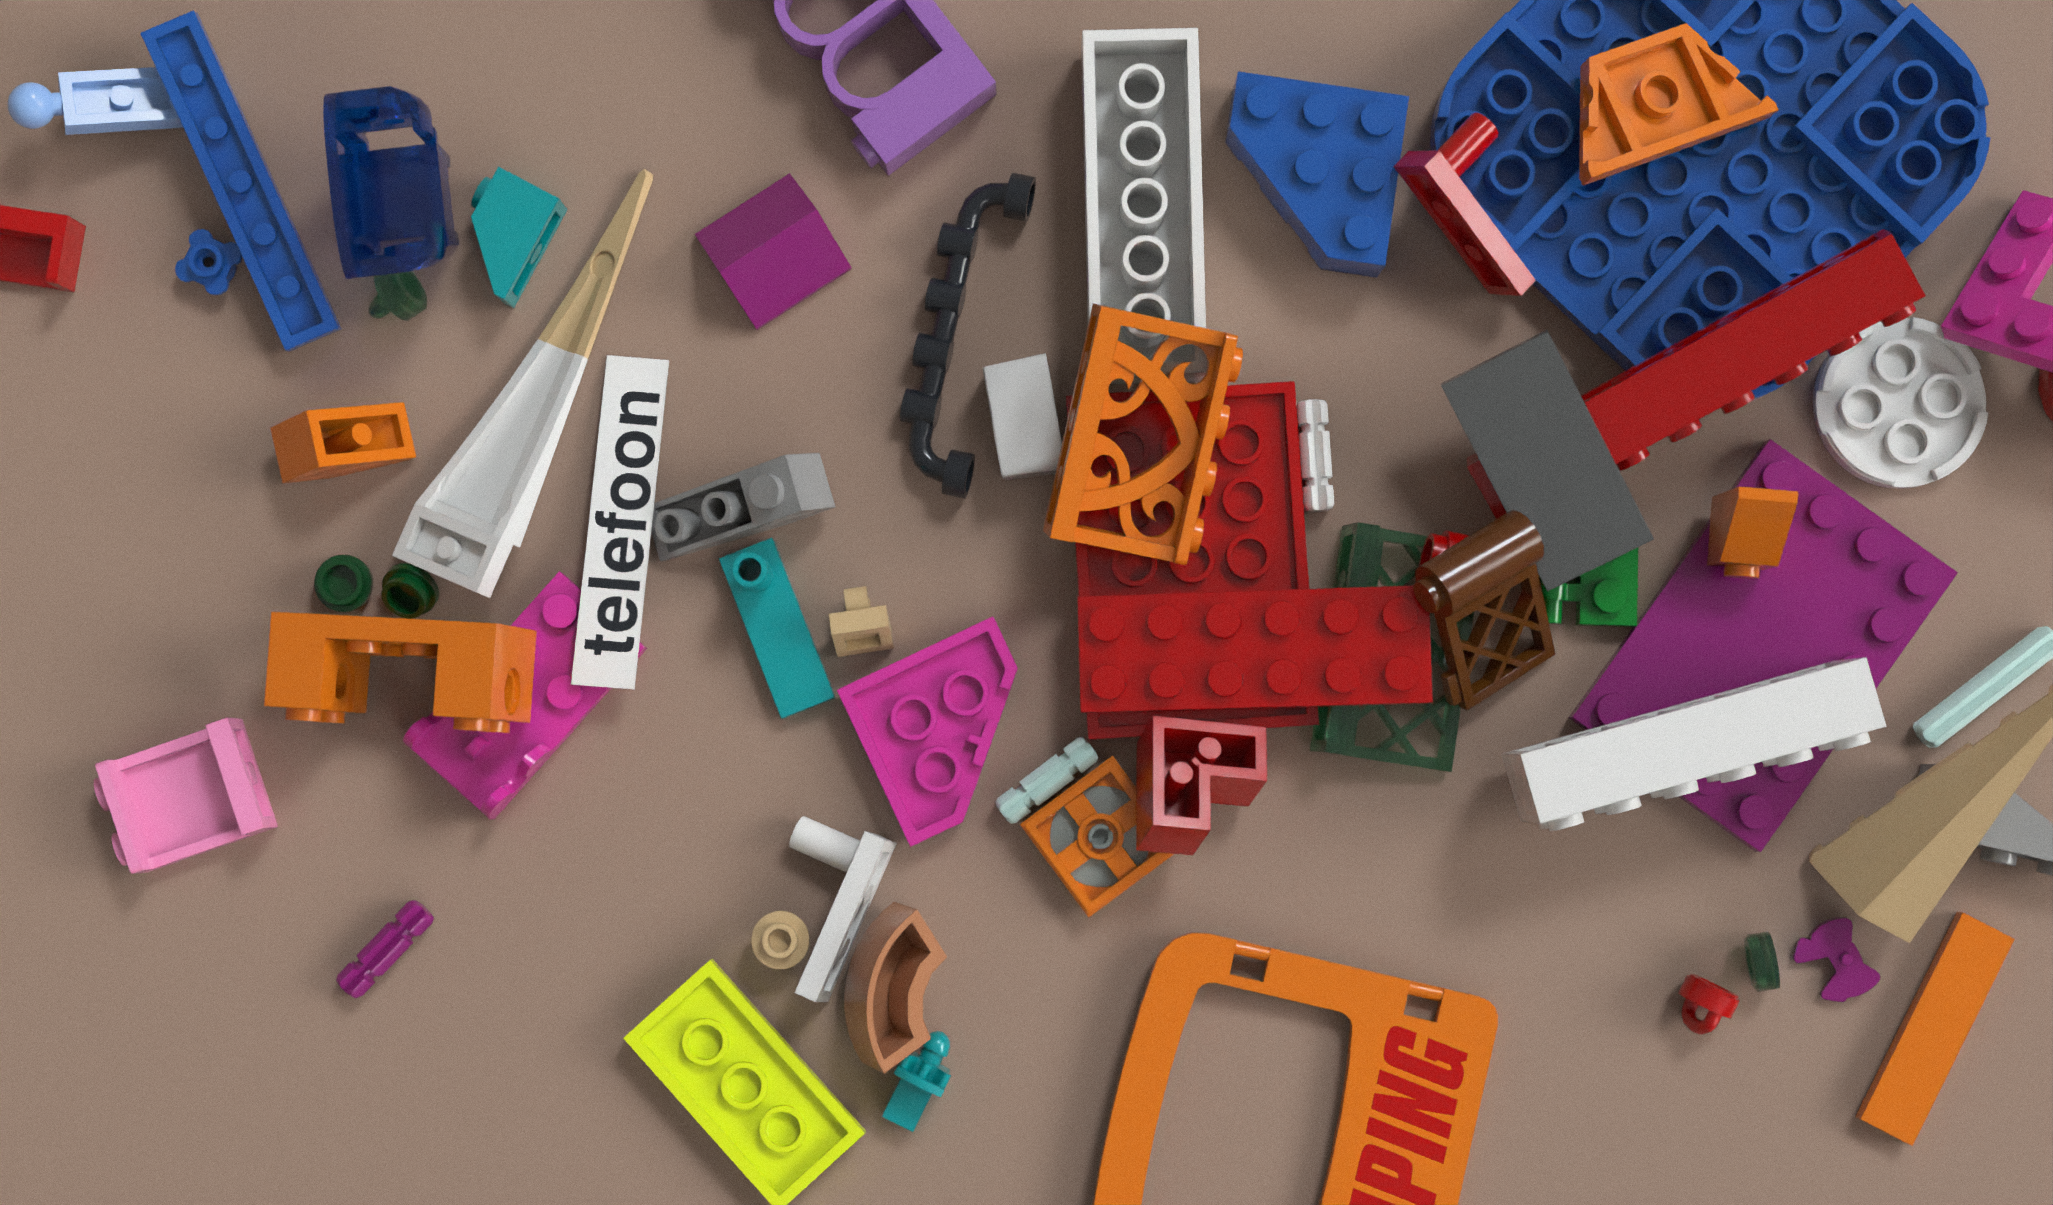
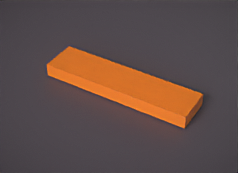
(1934, 1028)

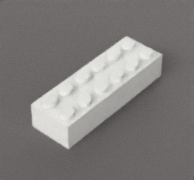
(1145, 183)
(1695, 740)

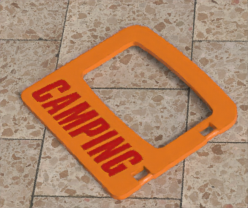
(1406, 1084)

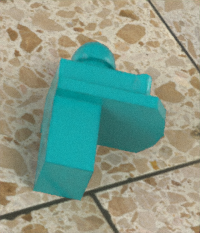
(919, 1079)

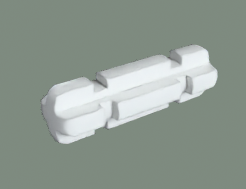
(1315, 455)

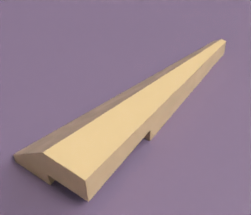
(1913, 847)

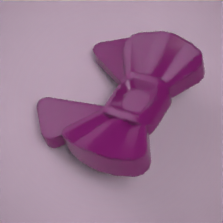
(1834, 941)

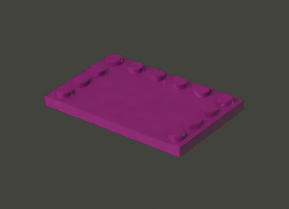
(1839, 593)

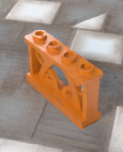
(1080, 490)

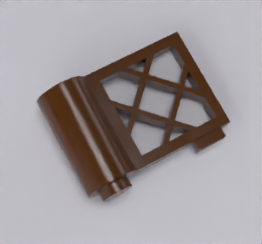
(1478, 578)

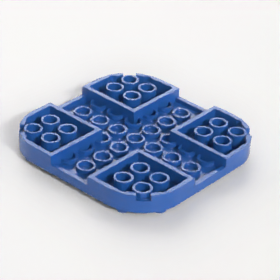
(1868, 137)

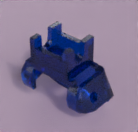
(391, 197)

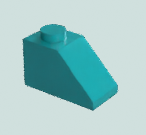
(513, 230)

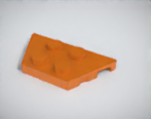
(1658, 101)

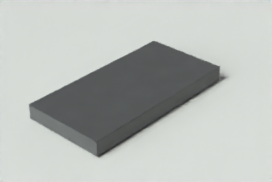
(1547, 458)

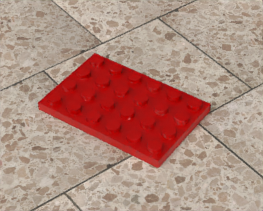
(1249, 534)

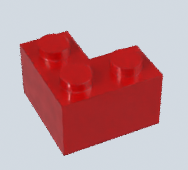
(1187, 768)

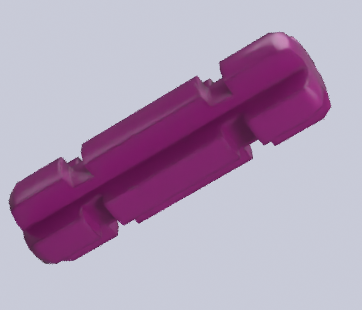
(384, 949)

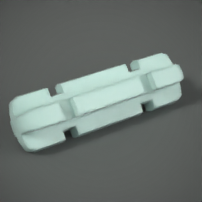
(1046, 780)

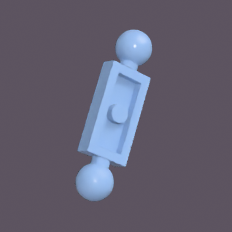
(97, 102)

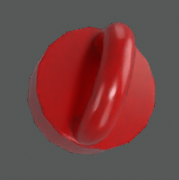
(1709, 995)

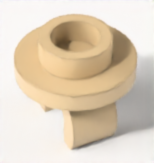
(780, 940)

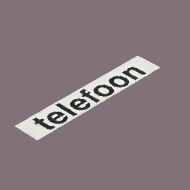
(620, 523)

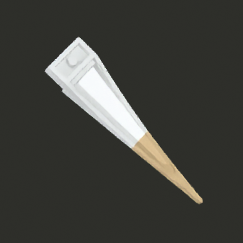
(492, 482)

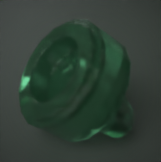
(398, 294)

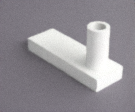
(864, 867)

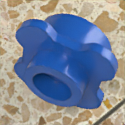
(216, 277)

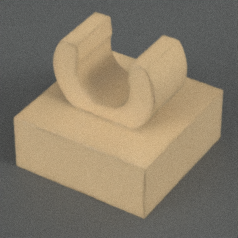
(860, 626)

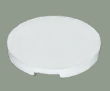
(1901, 405)

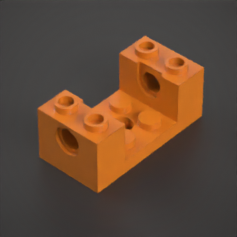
(323, 666)

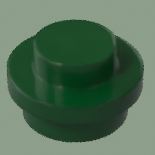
(343, 583)
(409, 591)

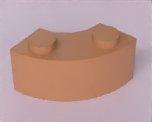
(888, 987)

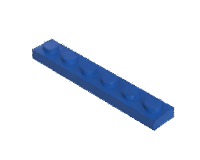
(241, 180)

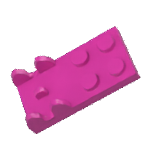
(494, 765)

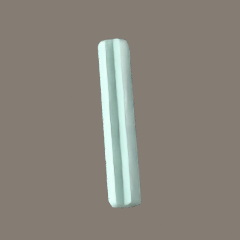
(1985, 688)

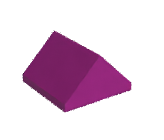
(773, 251)

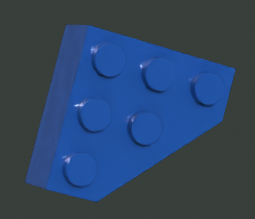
(1323, 163)

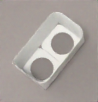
(1023, 417)

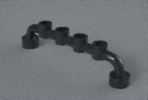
(935, 351)

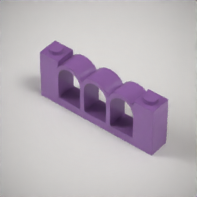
(919, 107)

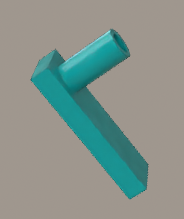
(777, 628)

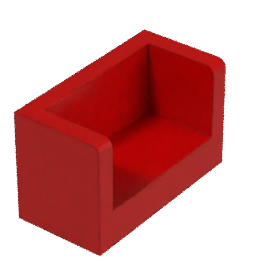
(40, 248)

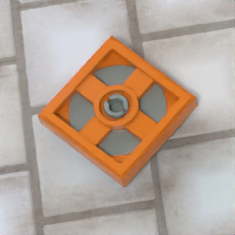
(1092, 837)

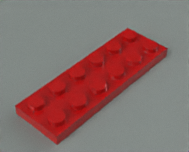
(1253, 649)

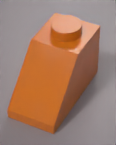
(342, 441)
(1749, 529)

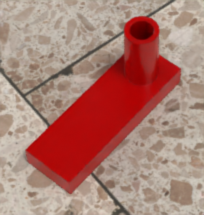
(1438, 187)

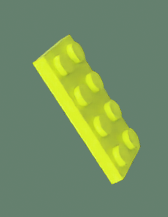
(744, 1084)

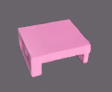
(184, 797)

